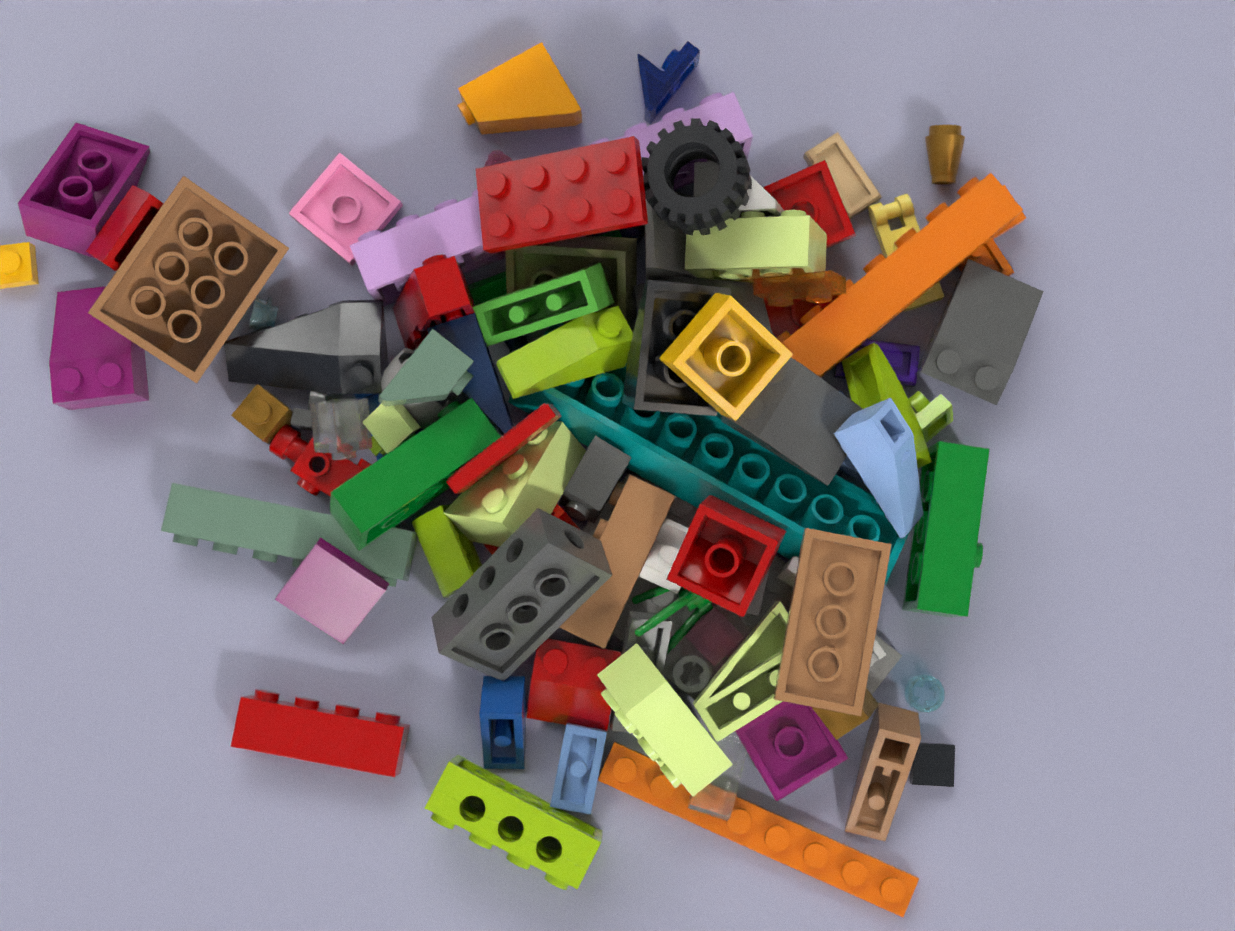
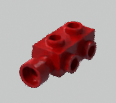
(336, 472)

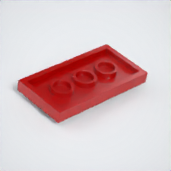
(562, 195)

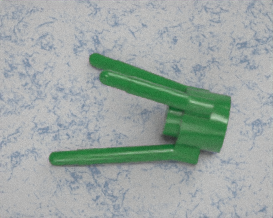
(687, 599)

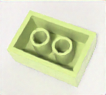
(758, 247)
(661, 722)

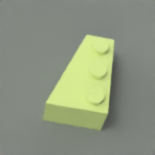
(518, 486)
(747, 679)

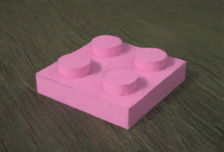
(344, 207)

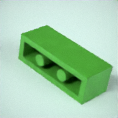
(544, 304)

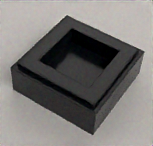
(933, 765)

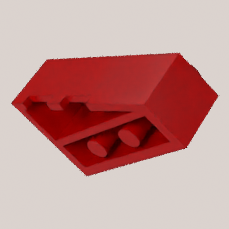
(431, 297)

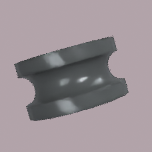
(704, 676)

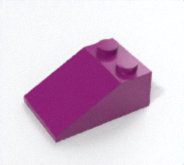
(81, 187)
(91, 360)

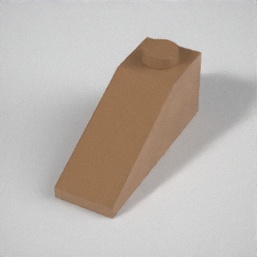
(883, 770)

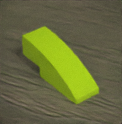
(873, 381)

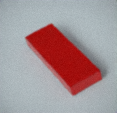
(503, 448)

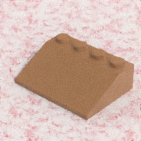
(189, 280)

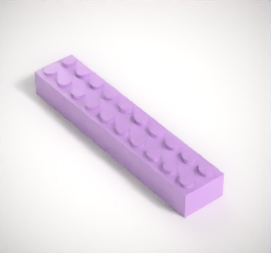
(455, 226)

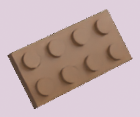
(832, 621)

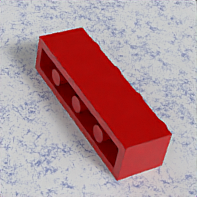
(320, 734)

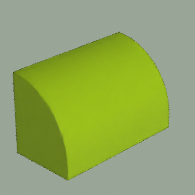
(446, 549)

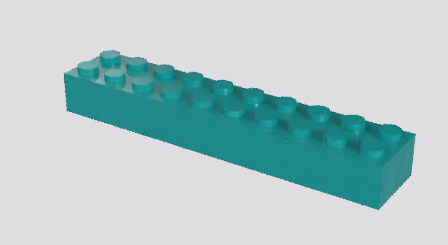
(705, 457)

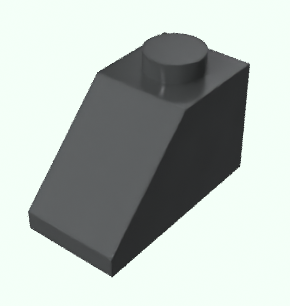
(594, 480)

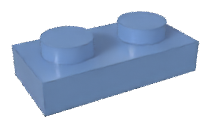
(578, 768)

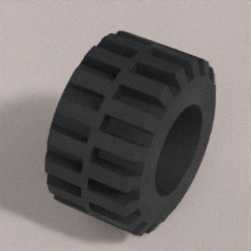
(681, 147)

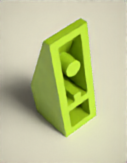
(569, 353)

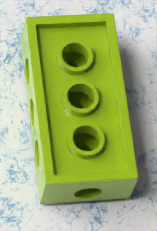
(503, 799)

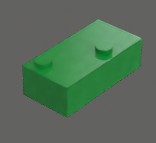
(411, 473)
(946, 536)

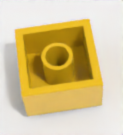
(726, 356)

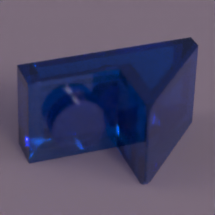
(660, 86)

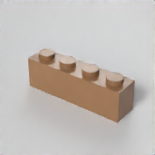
(627, 543)

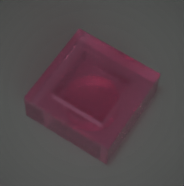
(714, 636)

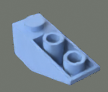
(885, 458)

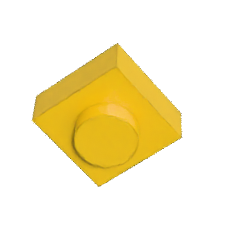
(18, 265)

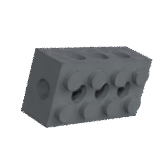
(520, 595)

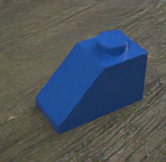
(503, 722)

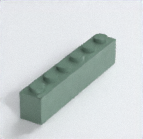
(277, 530)

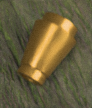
(944, 152)

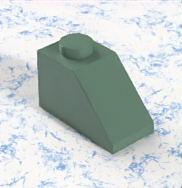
(429, 373)

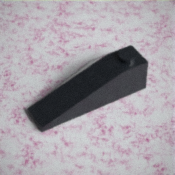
(321, 351)

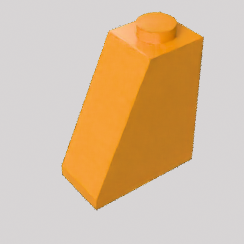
(520, 96)

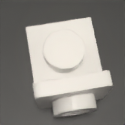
(664, 554)

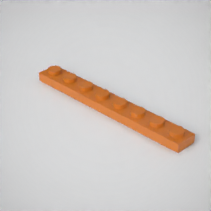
(767, 834)

